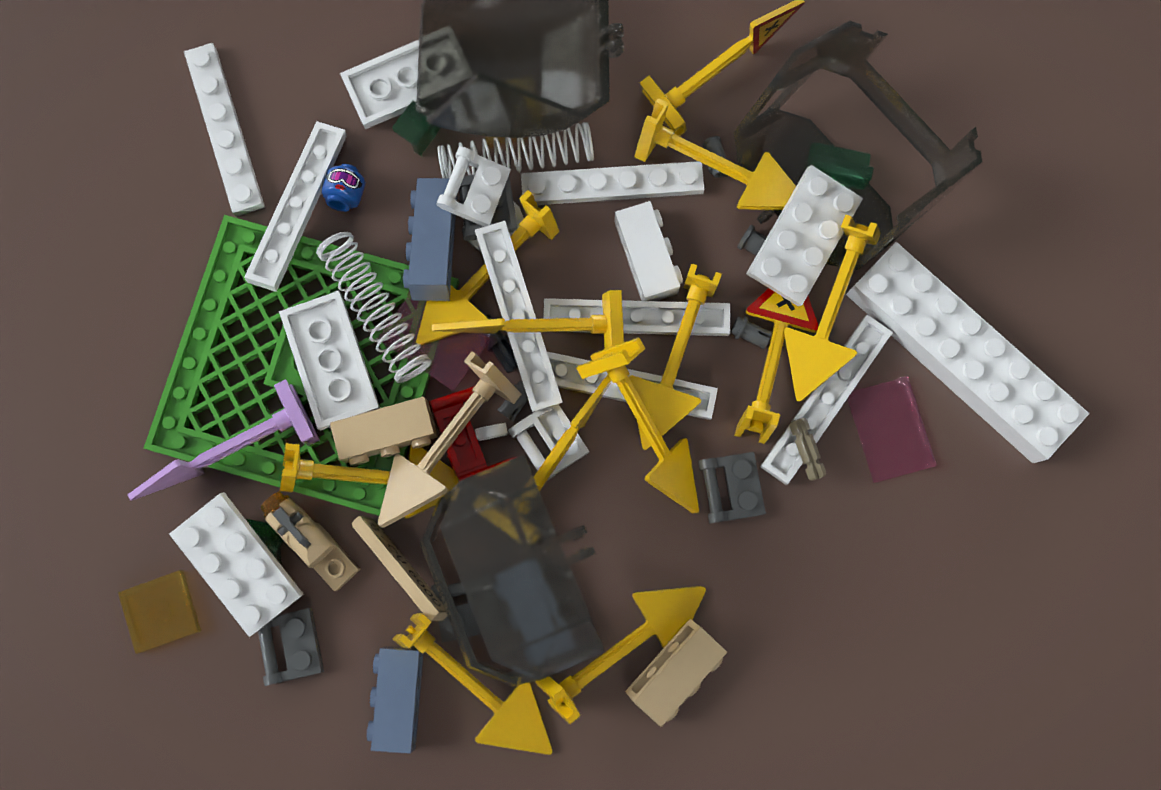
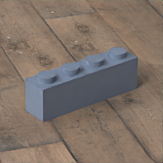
(431, 243)

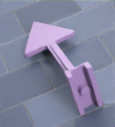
(292, 415)

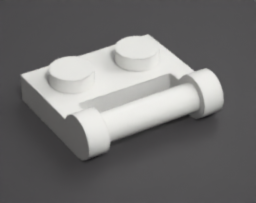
(483, 191)
(551, 425)

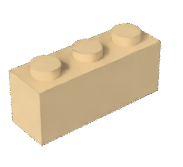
(384, 431)
(676, 673)

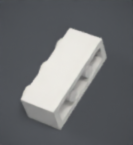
(648, 252)

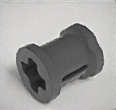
(752, 240)

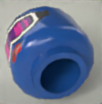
(343, 187)

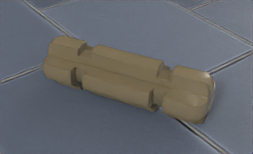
(807, 449)

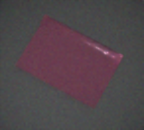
(446, 354)
(891, 429)

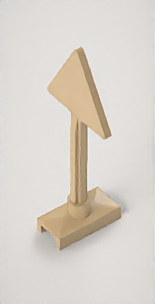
(411, 484)

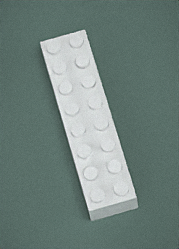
(968, 354)

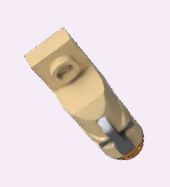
(309, 540)

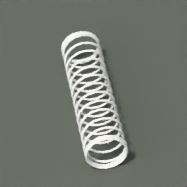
(446, 170)
(323, 257)

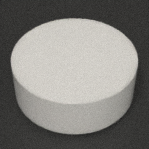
(491, 431)

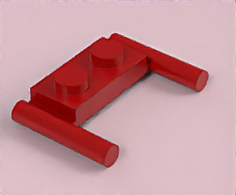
(465, 451)

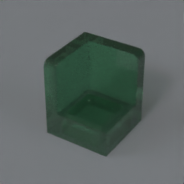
(415, 129)

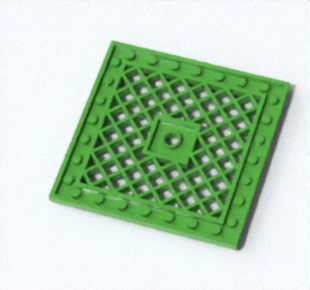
(198, 348)

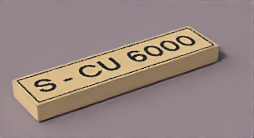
(400, 568)

